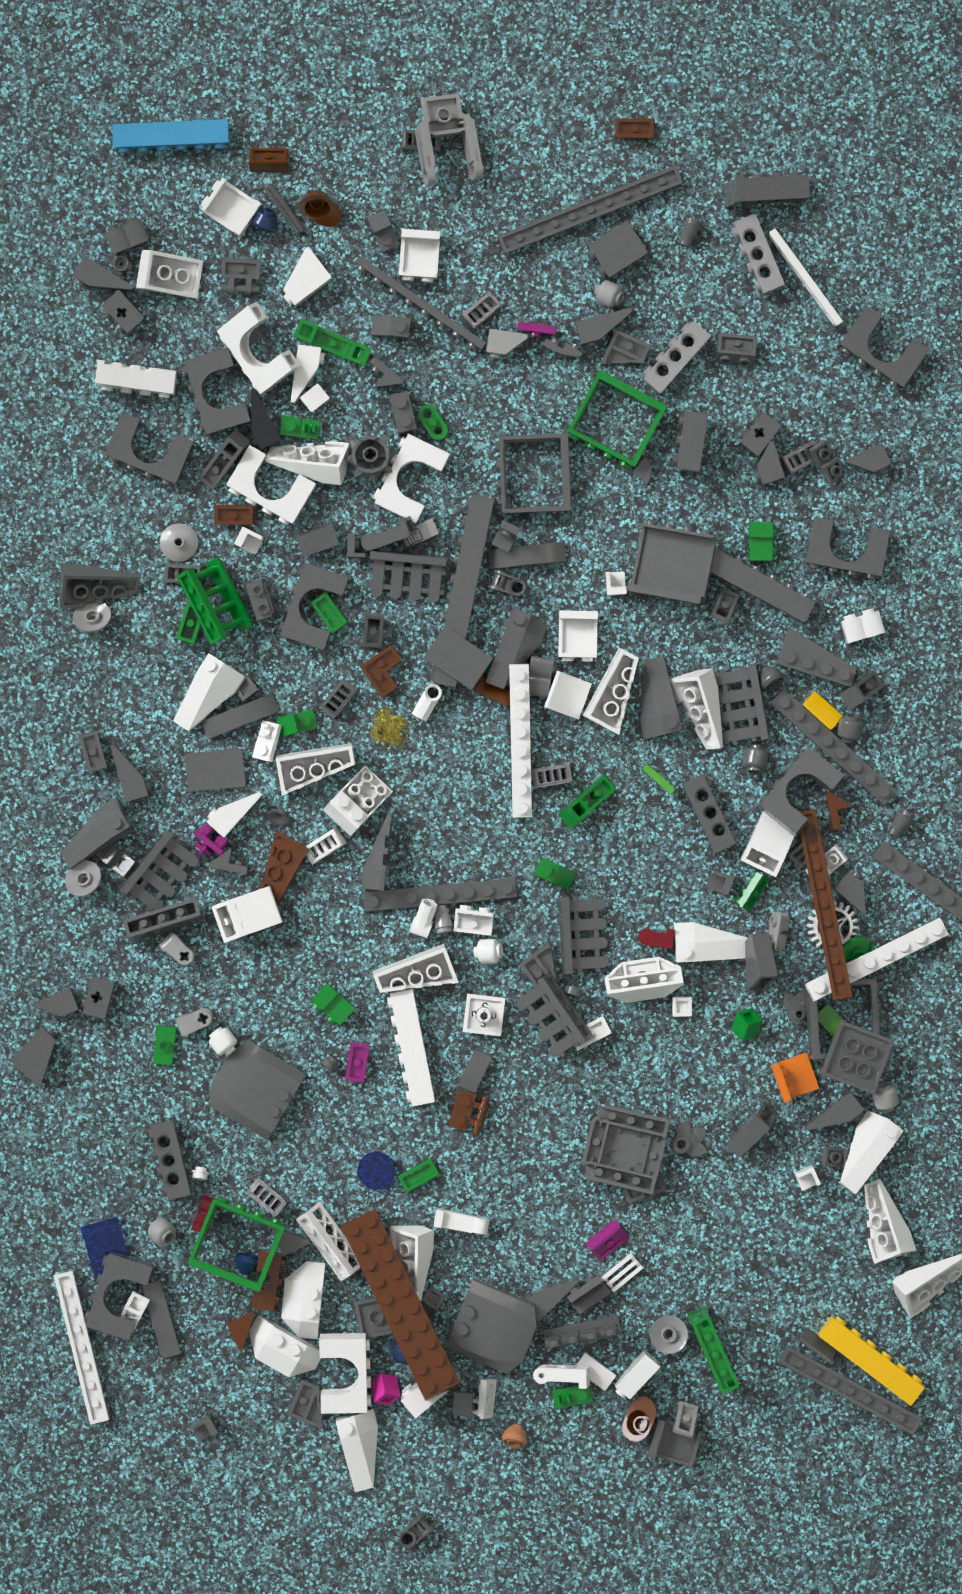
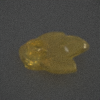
(390, 725)

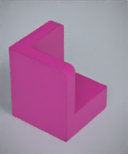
(385, 1389)

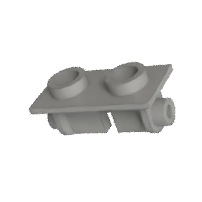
(778, 922)

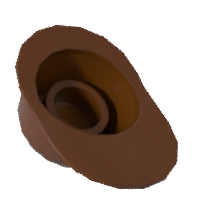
(320, 209)
(639, 1419)

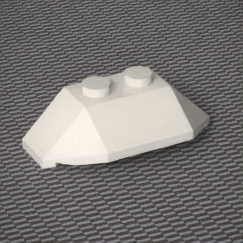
(643, 979)
(303, 1299)
(282, 1348)

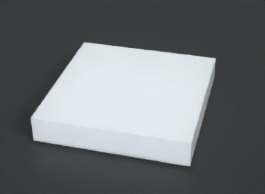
(567, 695)

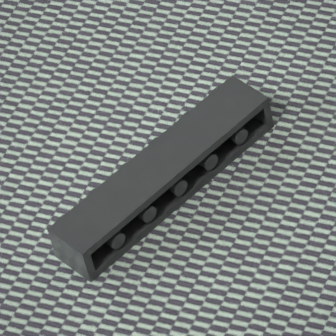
(761, 586)

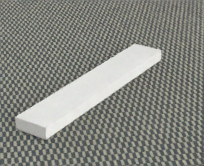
(805, 277)

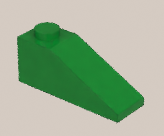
(587, 801)

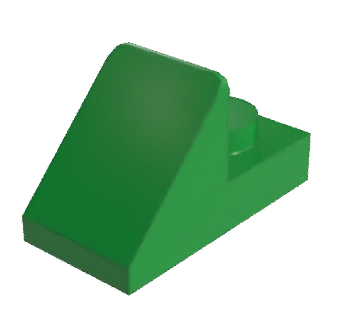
(297, 723)
(555, 873)

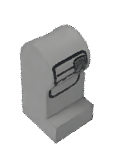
(424, 532)

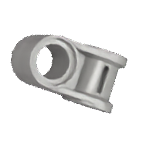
(174, 946)
(191, 1023)

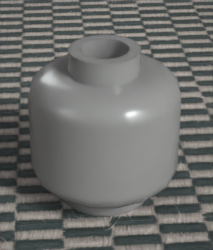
(609, 294)
(885, 1097)
(162, 1232)

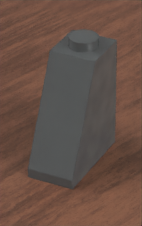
(759, 962)
(36, 1055)
(752, 1129)

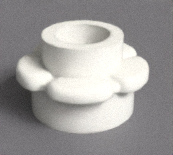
(200, 1173)

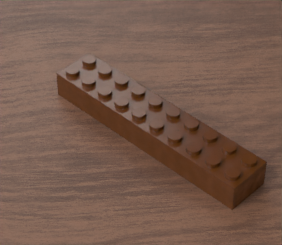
(400, 1305)

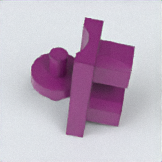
(203, 834)

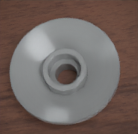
(186, 549)
(92, 617)
(76, 876)
(669, 1344)

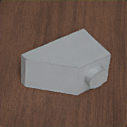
(503, 342)

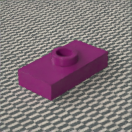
(536, 330)
(357, 1062)

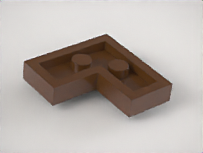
(377, 669)

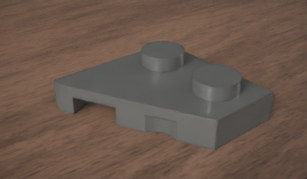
(539, 964)

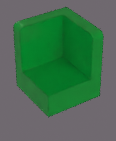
(747, 1024)

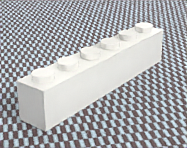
(412, 1047)

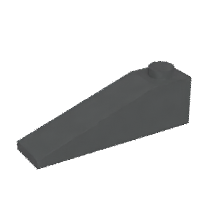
(100, 831)
(376, 865)

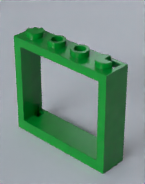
(629, 391)
(223, 1273)
(713, 1350)

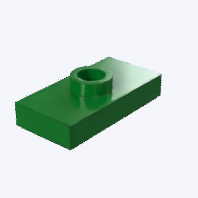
(329, 612)
(164, 1045)
(418, 1175)

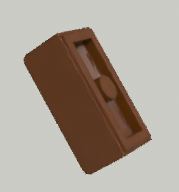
(268, 160)
(494, 693)

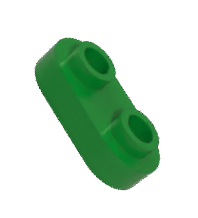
(433, 422)

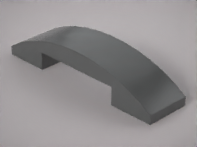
(527, 555)
(240, 716)

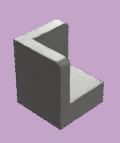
(719, 882)
(462, 1404)
(204, 1427)

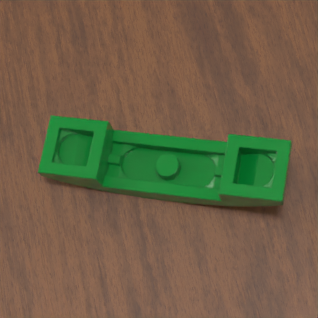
(332, 342)

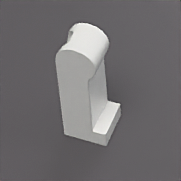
(460, 1221)
(563, 1373)

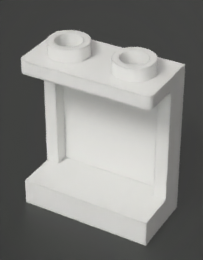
(230, 207)
(419, 255)
(577, 635)

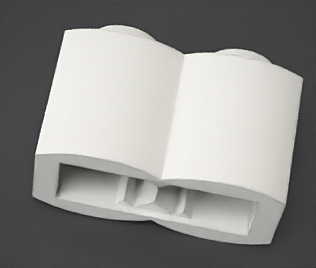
(862, 626)

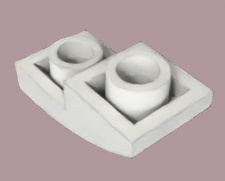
(834, 858)

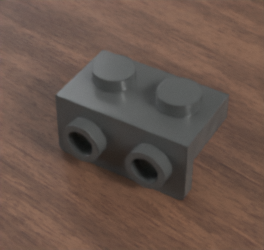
(588, 1294)

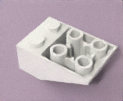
(357, 800)
(767, 846)
(247, 914)

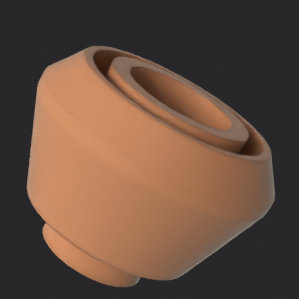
(515, 1436)

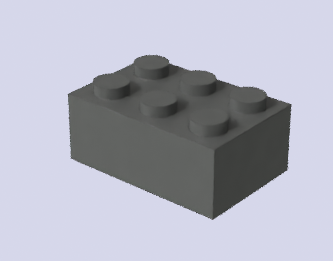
(690, 442)

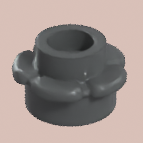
(330, 1063)

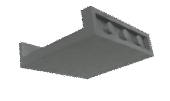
(673, 563)

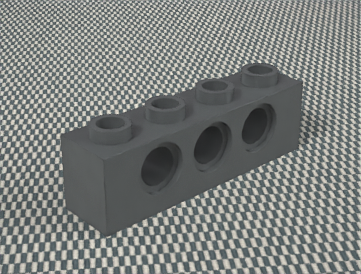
(691, 789)
(163, 920)
(168, 1129)

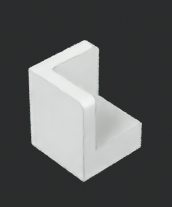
(315, 398)
(249, 540)
(615, 583)
(807, 1178)

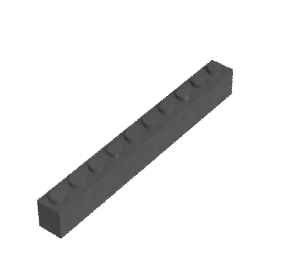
(467, 573)

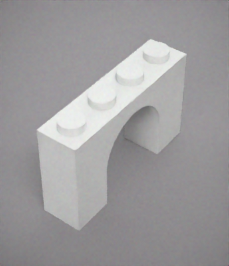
(236, 337)
(411, 451)
(286, 508)
(353, 1348)

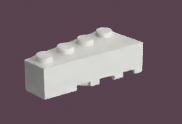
(135, 379)
(611, 696)
(309, 766)

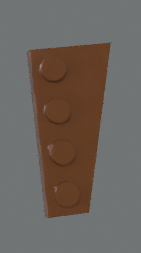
(283, 864)

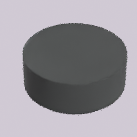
(573, 991)

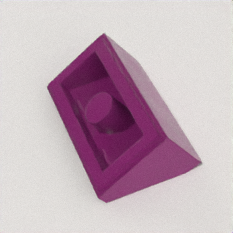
(607, 1240)

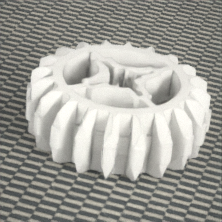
(847, 917)

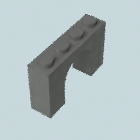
(856, 344)
(198, 371)
(168, 469)
(820, 553)
(310, 579)
(807, 766)
(101, 1316)

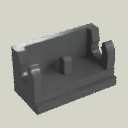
(317, 539)

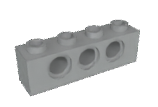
(751, 225)
(699, 337)

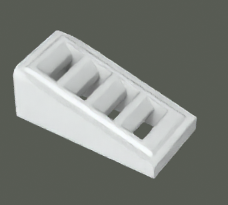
(338, 838)

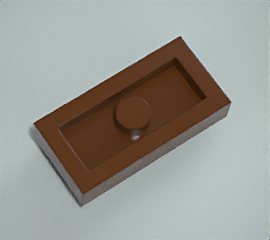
(634, 128)
(233, 514)

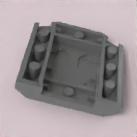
(255, 1088)
(626, 1149)
(493, 1327)

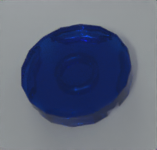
(376, 1170)

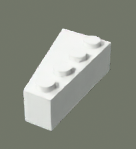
(417, 971)

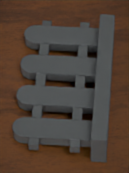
(416, 570)
(757, 711)
(161, 861)
(567, 944)
(563, 1010)
(582, 1332)

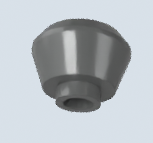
(771, 678)

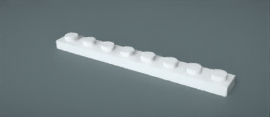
(520, 740)
(882, 956)
(81, 1347)

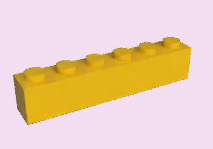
(871, 1360)

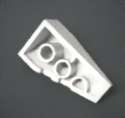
(319, 462)
(209, 688)
(701, 700)
(705, 943)
(415, 1251)
(921, 1284)
(359, 1442)

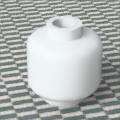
(488, 951)
(222, 1041)

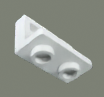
(473, 921)

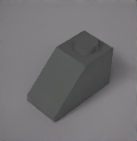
(391, 327)
(871, 460)
(769, 466)
(862, 690)
(852, 890)
(60, 1003)

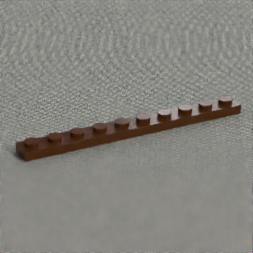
(825, 908)

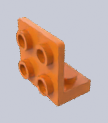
(794, 1076)

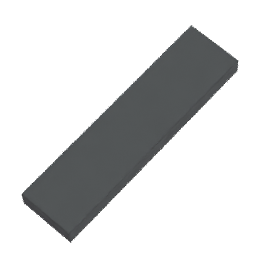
(161, 1319)

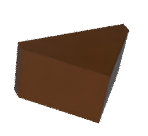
(240, 1327)

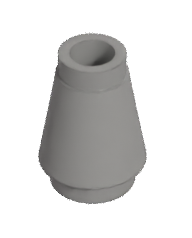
(442, 920)

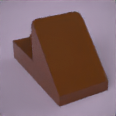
(833, 804)

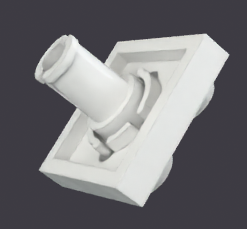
(472, 1023)

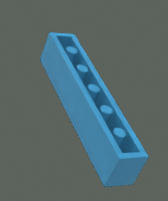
(170, 135)

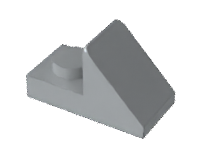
(685, 1419)

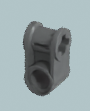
(506, 583)
(416, 1530)

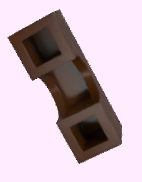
(268, 1297)

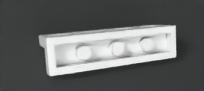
(327, 1243)

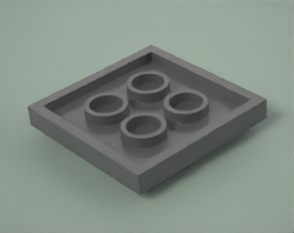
(857, 1057)

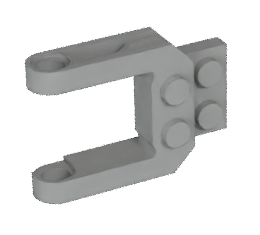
(441, 119)

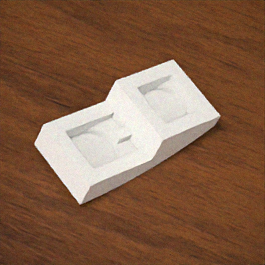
(135, 1306)

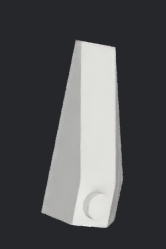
(871, 1143)
(888, 1230)

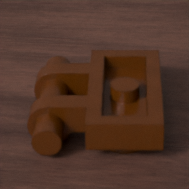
(463, 1108)

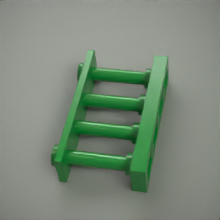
(202, 606)

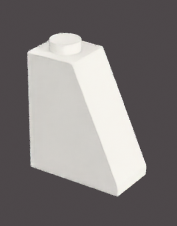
(305, 279)
(637, 1374)

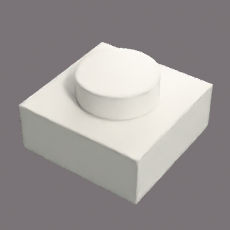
(681, 1006)

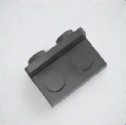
(736, 349)

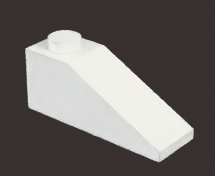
(309, 360)
(228, 816)

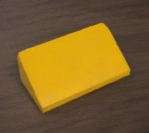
(822, 710)

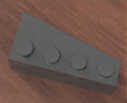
(766, 189)
(809, 658)

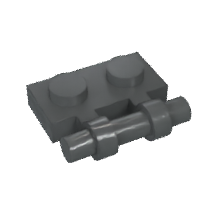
(240, 269)

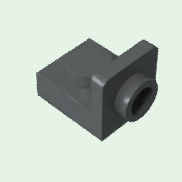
(352, 545)

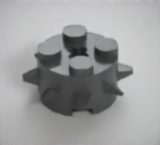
(362, 449)

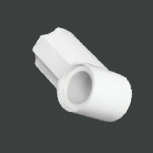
(426, 703)
(423, 920)

